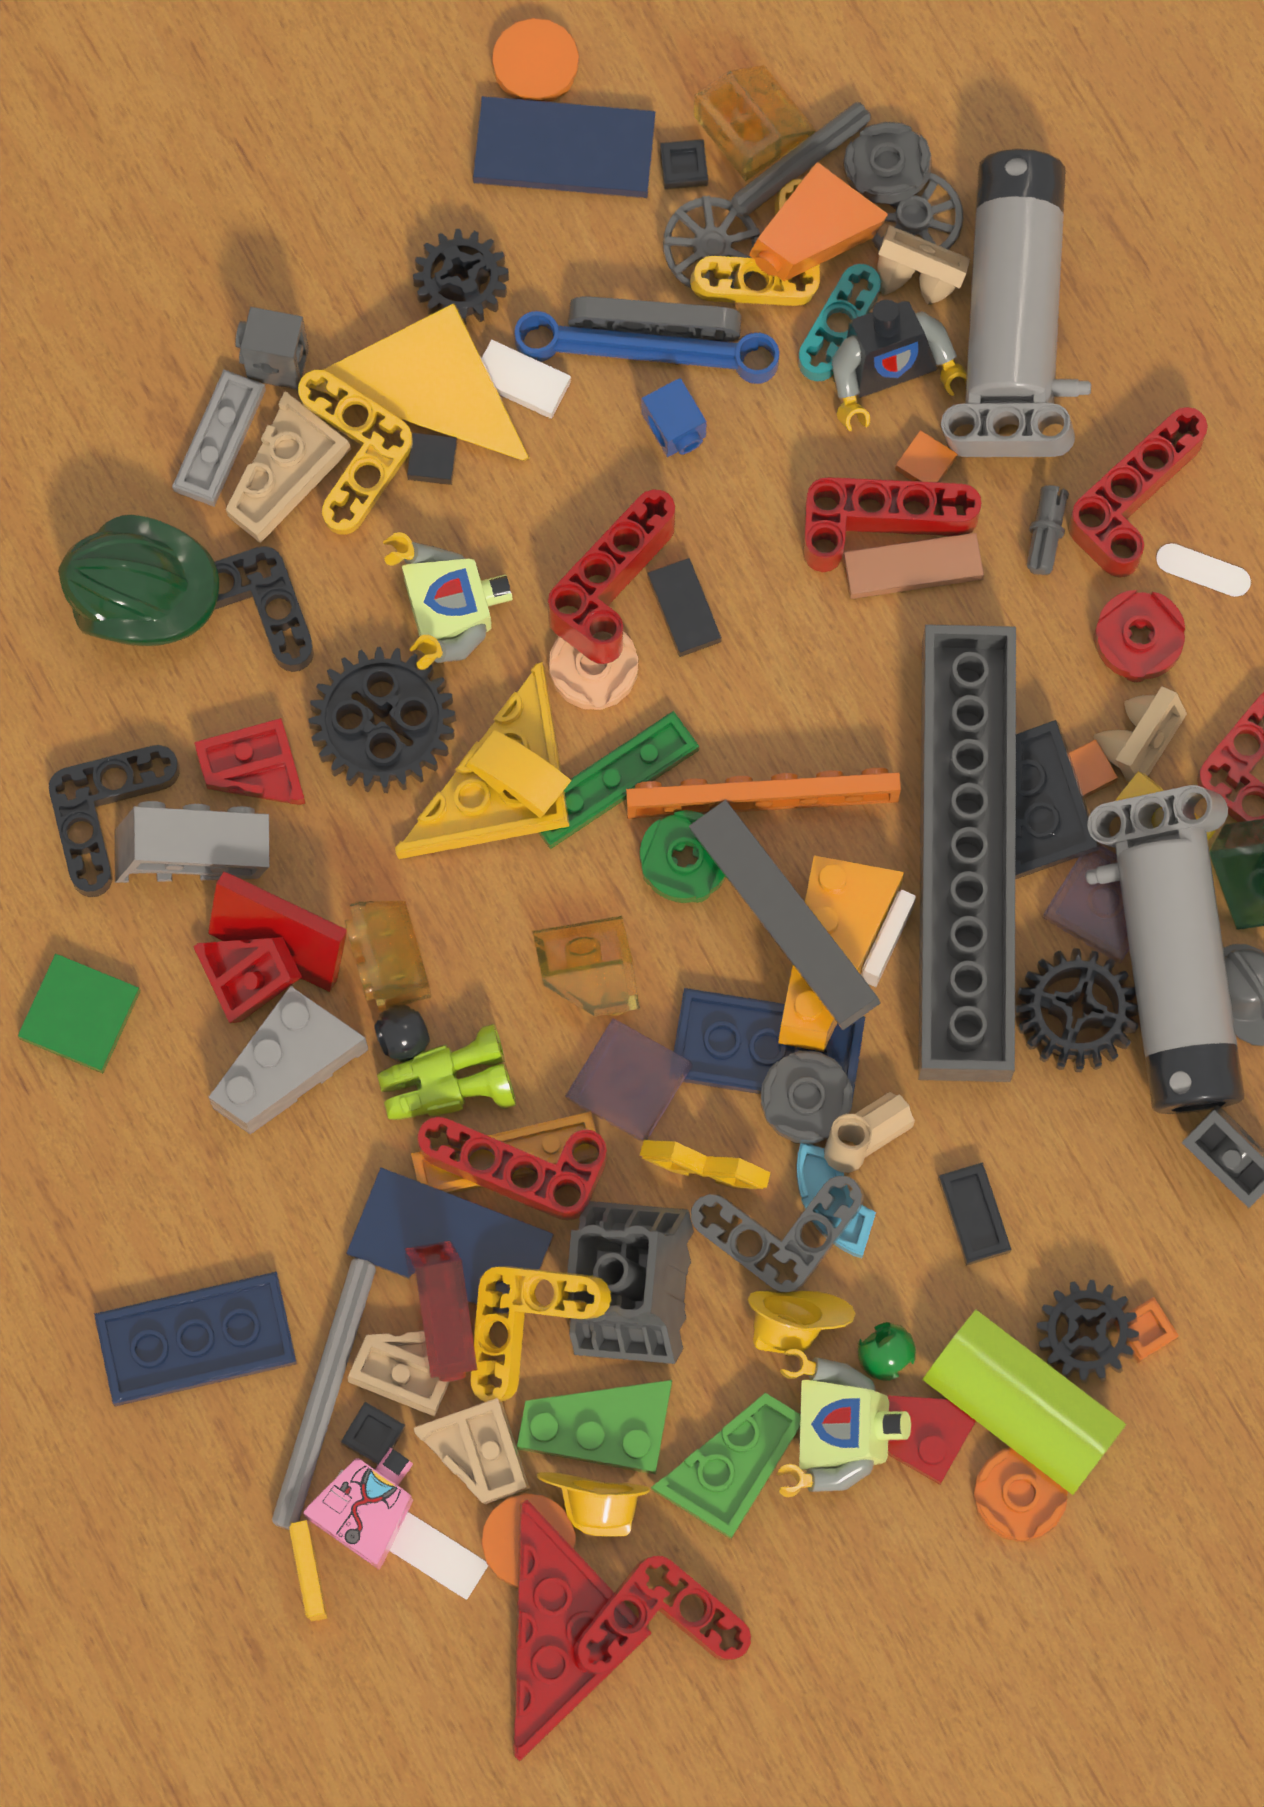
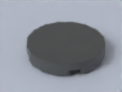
(888, 162)
(805, 1096)

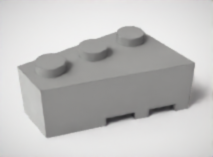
(191, 842)
(284, 1060)

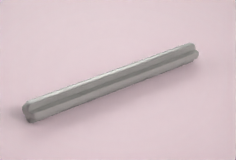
(324, 1393)

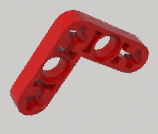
(1236, 764)
(651, 1601)

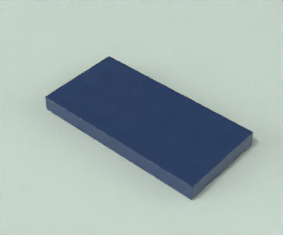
(564, 147)
(737, 1039)
(412, 1214)
(195, 1339)

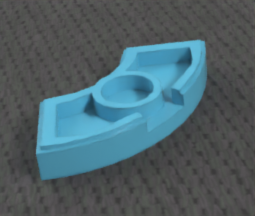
(811, 1176)

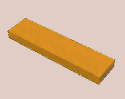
(541, 1140)

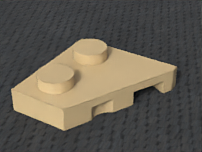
(397, 1371)
(478, 1450)

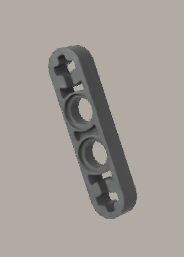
(656, 318)

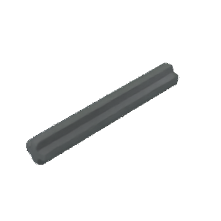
(800, 159)

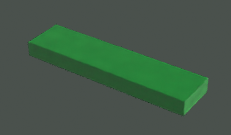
(635, 761)

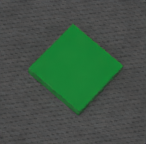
(79, 1013)

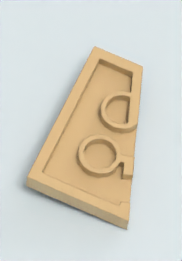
(289, 464)

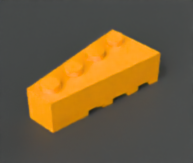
(852, 907)

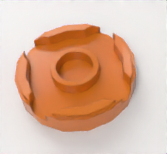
(535, 60)
(1017, 1497)
(502, 1533)

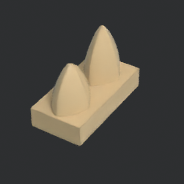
(905, 253)
(1155, 724)

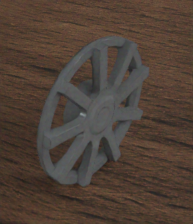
(916, 214)
(707, 240)

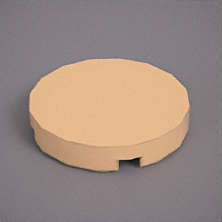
(590, 683)

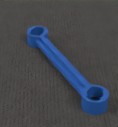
(647, 347)

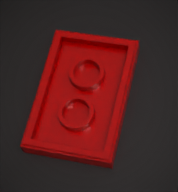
(250, 912)

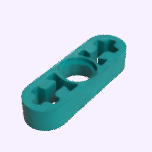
(843, 290)

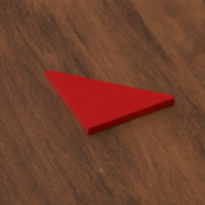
(554, 1608)

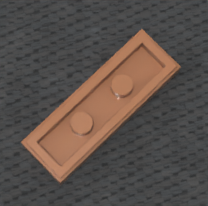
(913, 565)

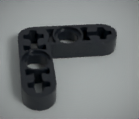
(263, 591)
(84, 806)

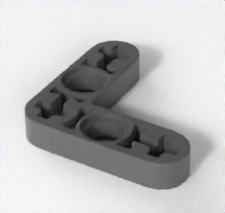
(792, 1245)

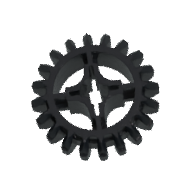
(1098, 1016)

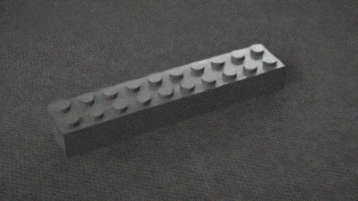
(967, 854)

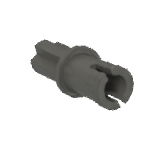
(1047, 530)

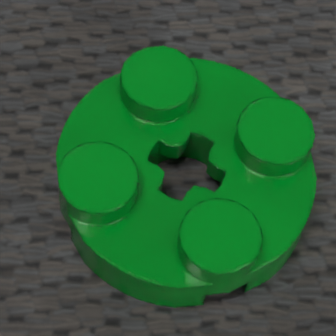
(662, 871)

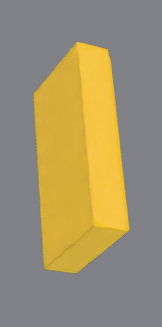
(308, 1571)

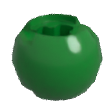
(886, 1351)

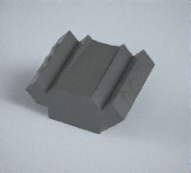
(645, 1265)

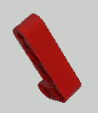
(1143, 483)
(889, 519)
(619, 568)
(510, 1159)

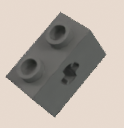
(273, 347)
(1229, 1154)

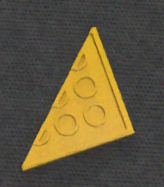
(435, 381)
(473, 811)

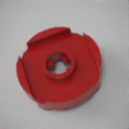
(1143, 610)

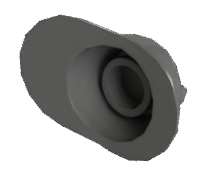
(1246, 990)

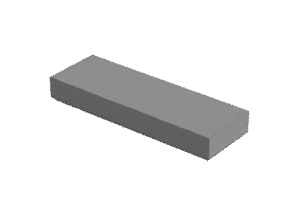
(219, 438)

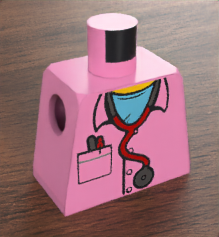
(365, 1507)

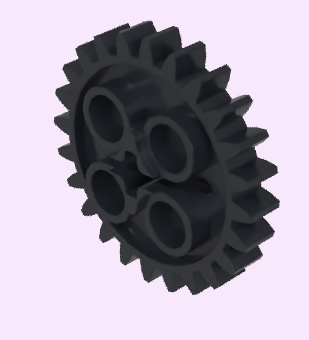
(354, 747)

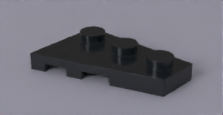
(1048, 803)

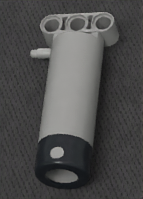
(1015, 312)
(1175, 945)

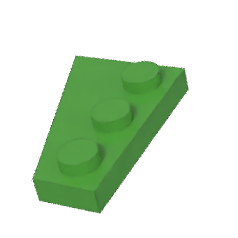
(601, 1426)
(733, 1466)

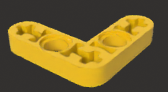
(776, 291)
(370, 453)
(523, 1300)

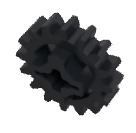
(472, 262)
(1101, 1347)

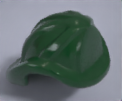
(139, 582)

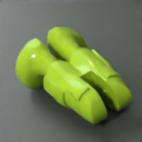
(436, 1079)

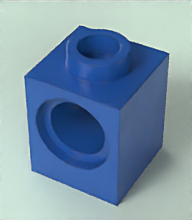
(674, 418)

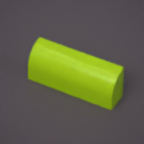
(1024, 1401)

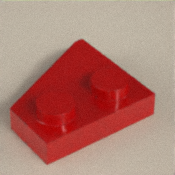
(252, 763)
(247, 973)
(935, 1435)

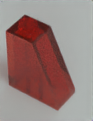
(441, 1310)

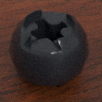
(401, 1033)

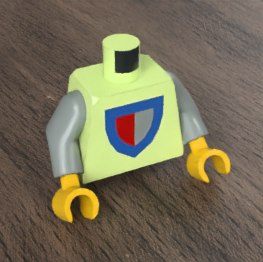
(446, 599)
(841, 1426)

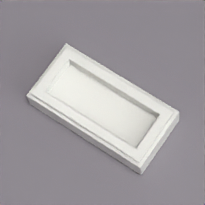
(525, 379)
(888, 937)

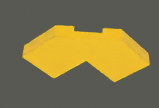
(725, 1170)

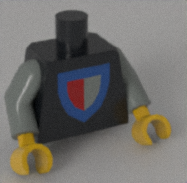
(888, 350)

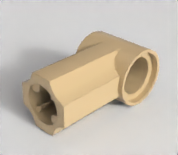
(867, 1130)

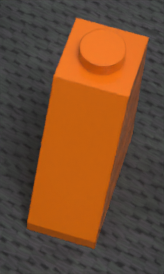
(815, 225)

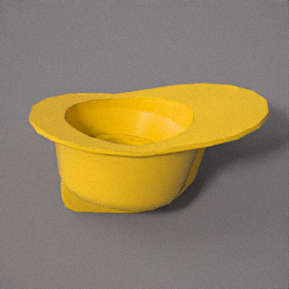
(795, 1318)
(595, 1505)

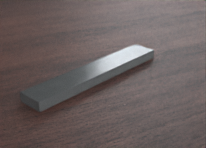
(784, 915)

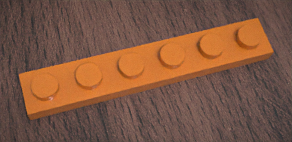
(780, 792)

